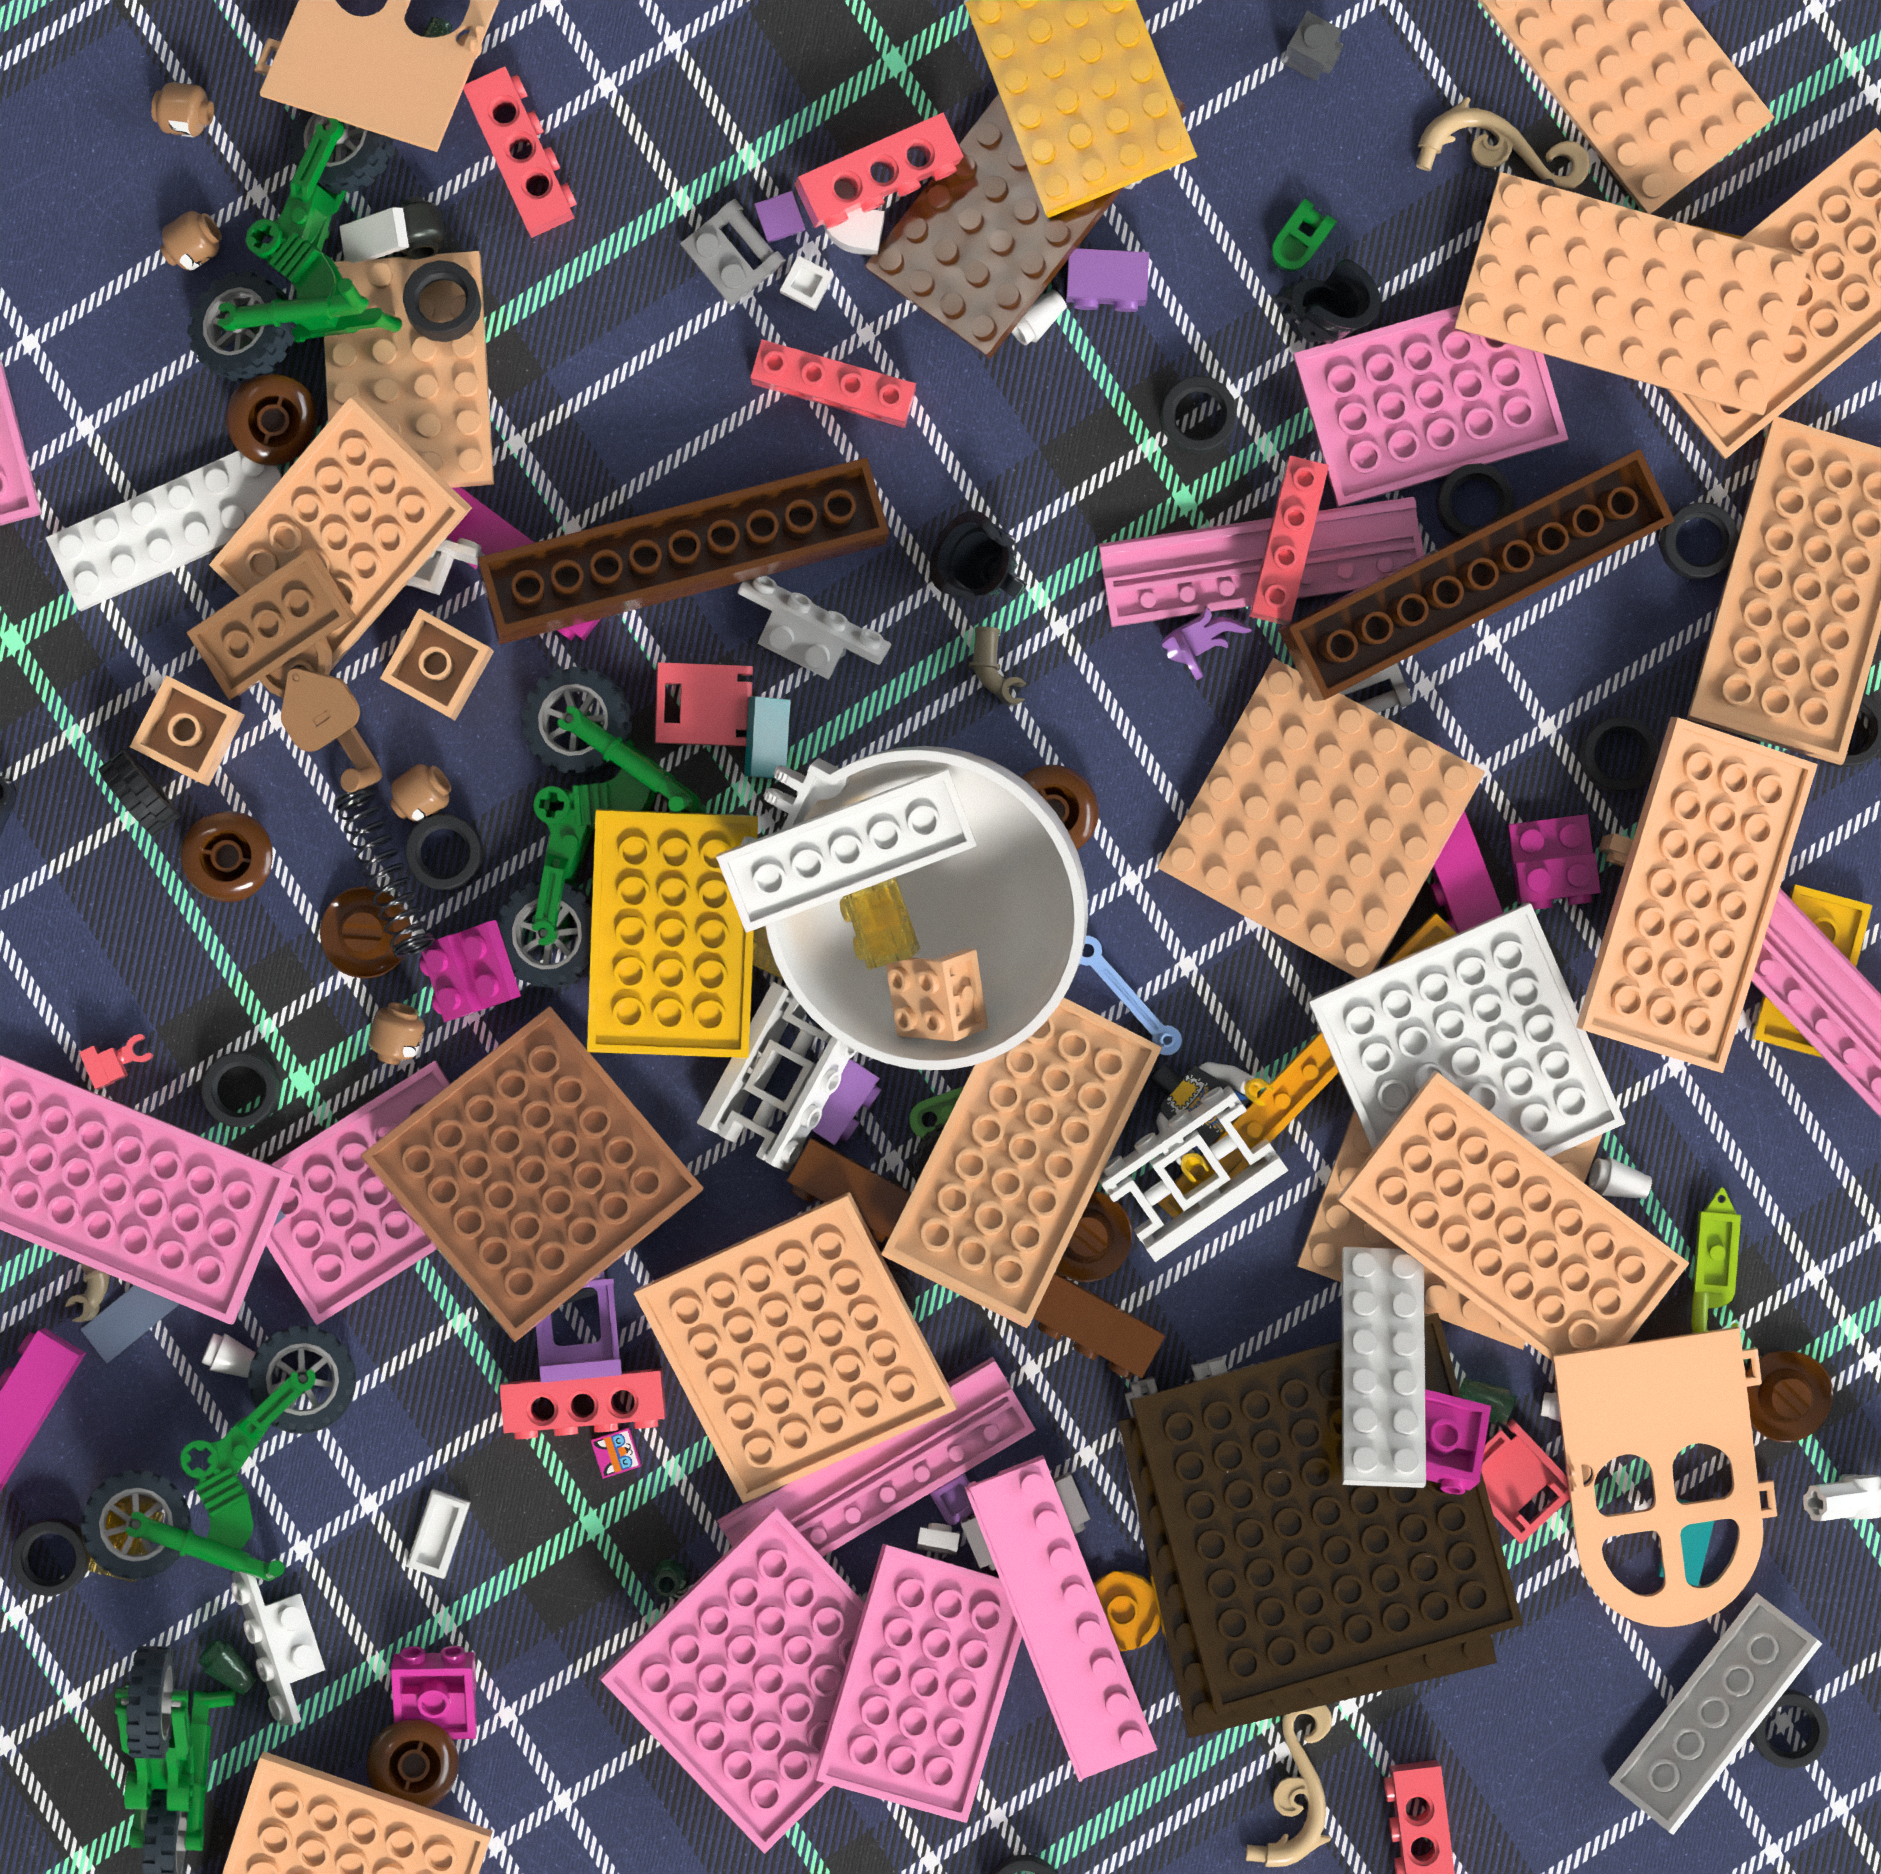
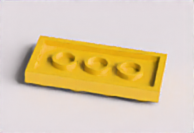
(1845, 925)

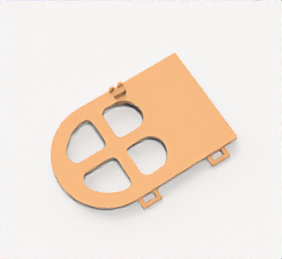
(374, 68)
(1653, 1404)

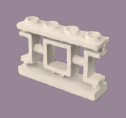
(753, 1073)
(1208, 1199)

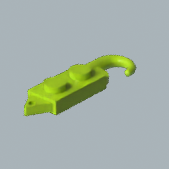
(1715, 1259)

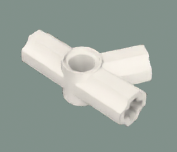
(1848, 1498)

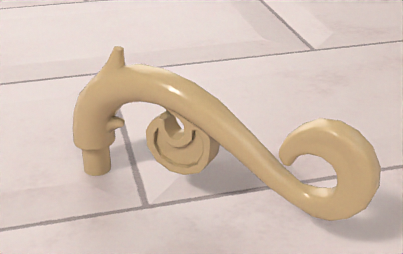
(1508, 138)
(1309, 1838)

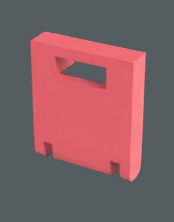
(710, 704)
(1514, 1475)

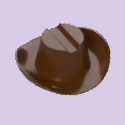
(271, 419)
(1069, 797)
(227, 856)
(356, 936)
(1098, 1242)
(1791, 1398)
(413, 1762)

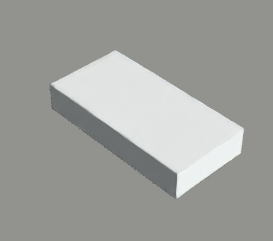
(374, 236)
(438, 1533)

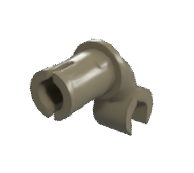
(987, 669)
(94, 1294)

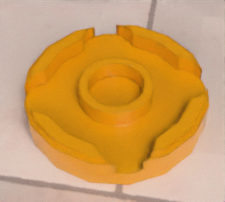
(1129, 1608)

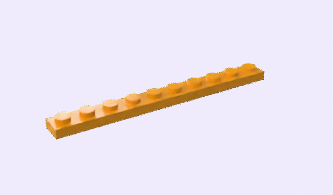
(1292, 1086)

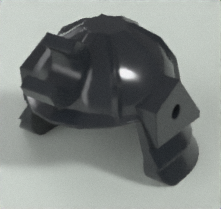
(1334, 306)
(974, 559)

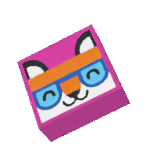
(616, 1452)

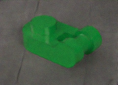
(1292, 247)

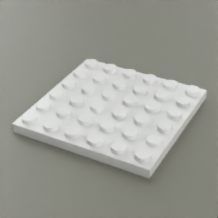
(1483, 1016)

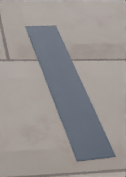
(129, 1318)

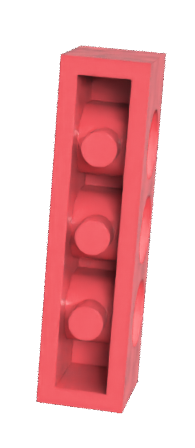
(486, 98)
(929, 136)
(833, 383)
(1288, 540)
(644, 1385)
(1423, 1781)

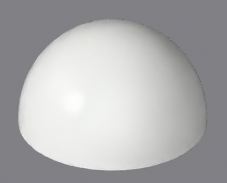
(1008, 898)

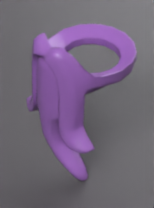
(1199, 636)

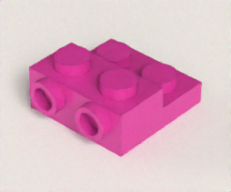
(1553, 861)
(469, 971)
(1454, 1441)
(436, 1689)

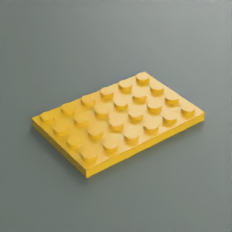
(1081, 94)
(668, 936)

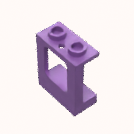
(582, 1360)

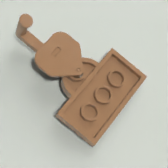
(271, 634)

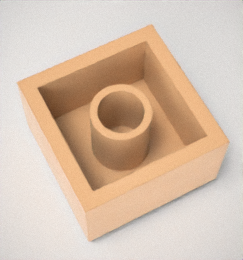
(437, 664)
(187, 730)

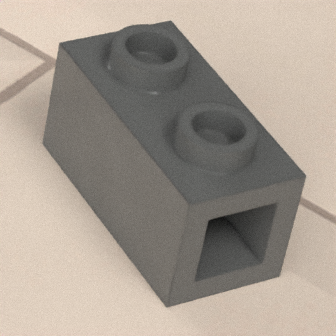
(1313, 47)

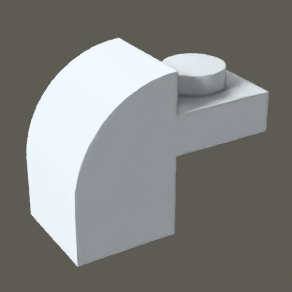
(862, 231)

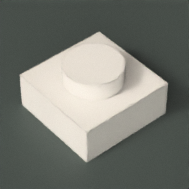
(806, 283)
(938, 1539)

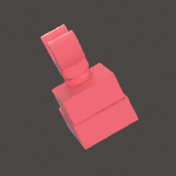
(108, 1066)

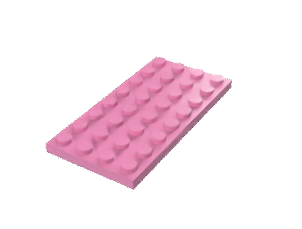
(132, 1192)

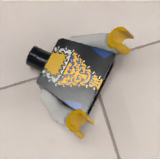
(1186, 1094)

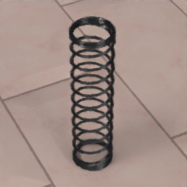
(412, 944)

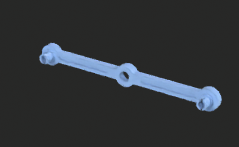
(1164, 1036)

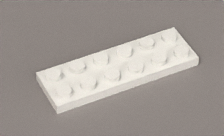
(160, 528)
(846, 850)
(1383, 1368)
(1714, 1713)

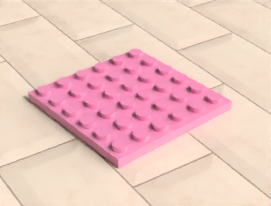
(748, 1676)

